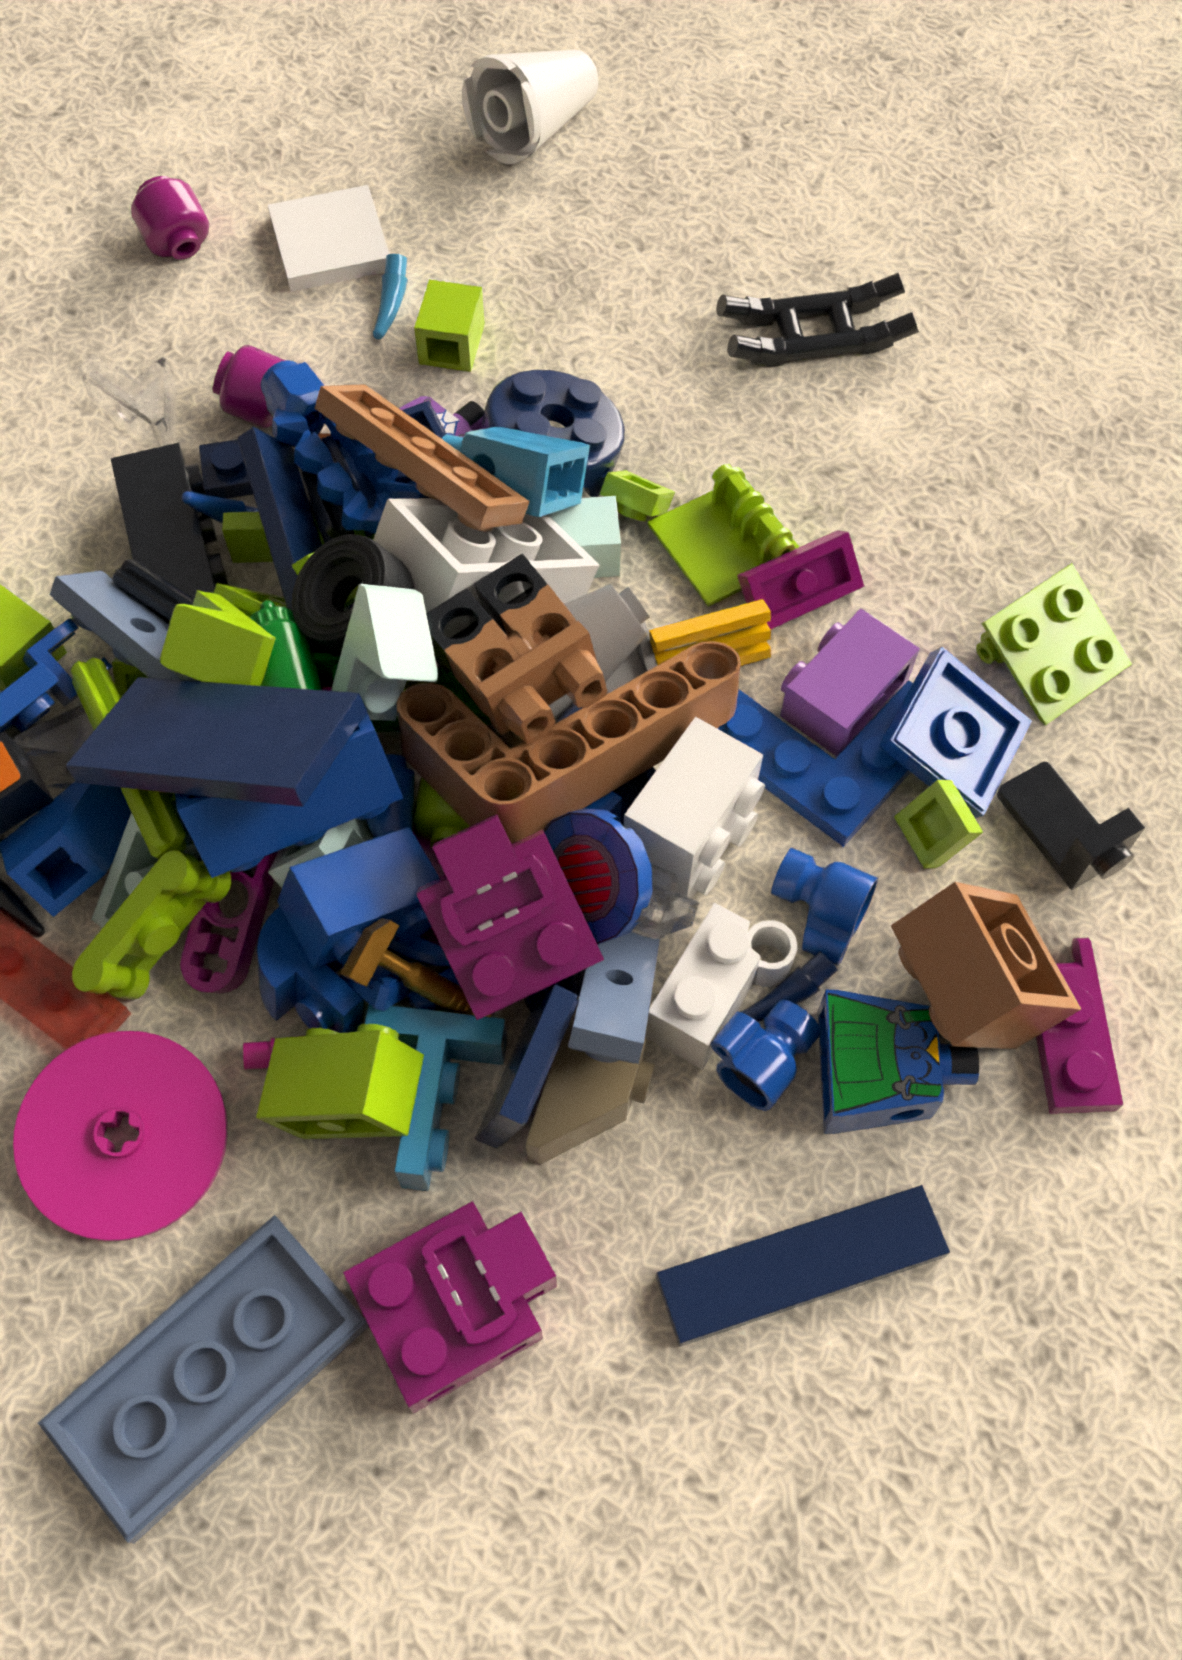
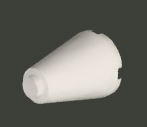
(526, 97)

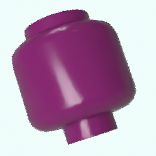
(169, 217)
(239, 384)

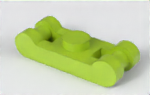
(147, 926)

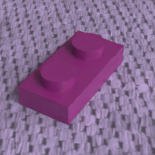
(804, 578)

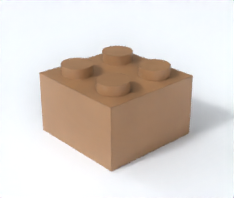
(983, 968)

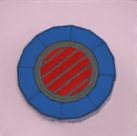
(603, 868)

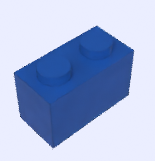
(351, 889)

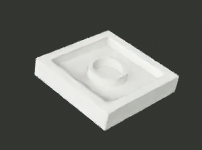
(329, 237)

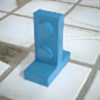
(440, 1039)

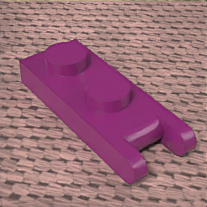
(1078, 1051)

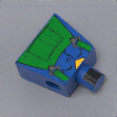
(884, 1062)

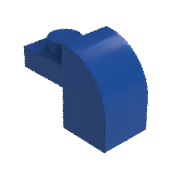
(291, 981)

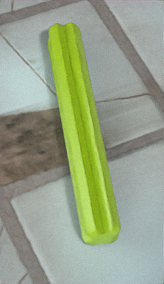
(150, 809)

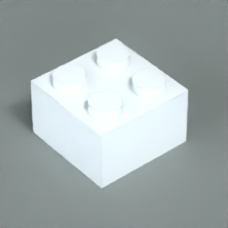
(698, 806)

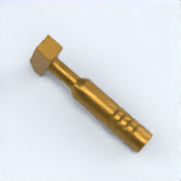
(372, 951)

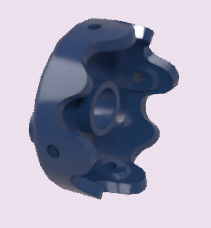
(589, 417)

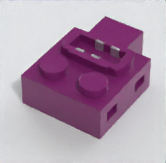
(505, 916)
(452, 1300)

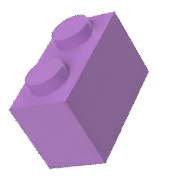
(847, 681)

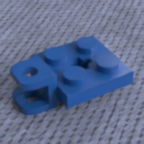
(29, 696)

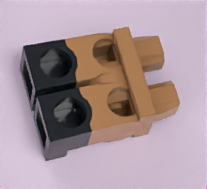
(517, 652)

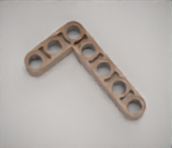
(580, 755)

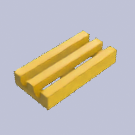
(748, 643)

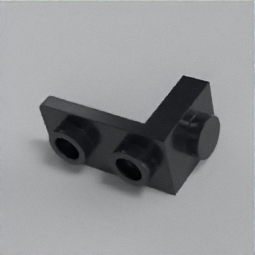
(1066, 829)

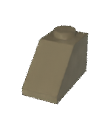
(583, 1099)

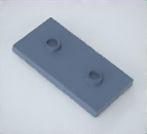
(202, 1378)

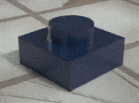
(224, 470)

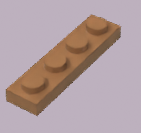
(422, 456)

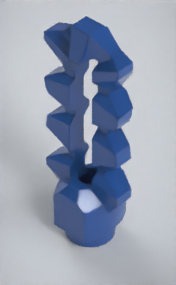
(291, 400)

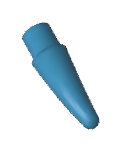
(393, 290)

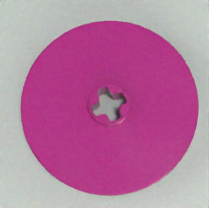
(153, 1180)

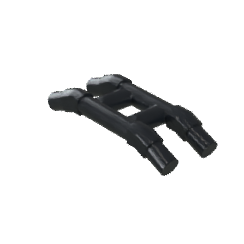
(837, 305)

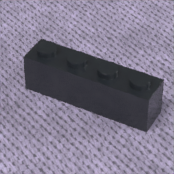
(160, 526)

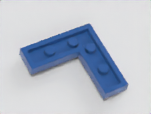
(826, 791)

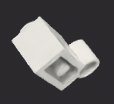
(714, 981)

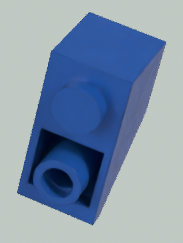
(67, 844)

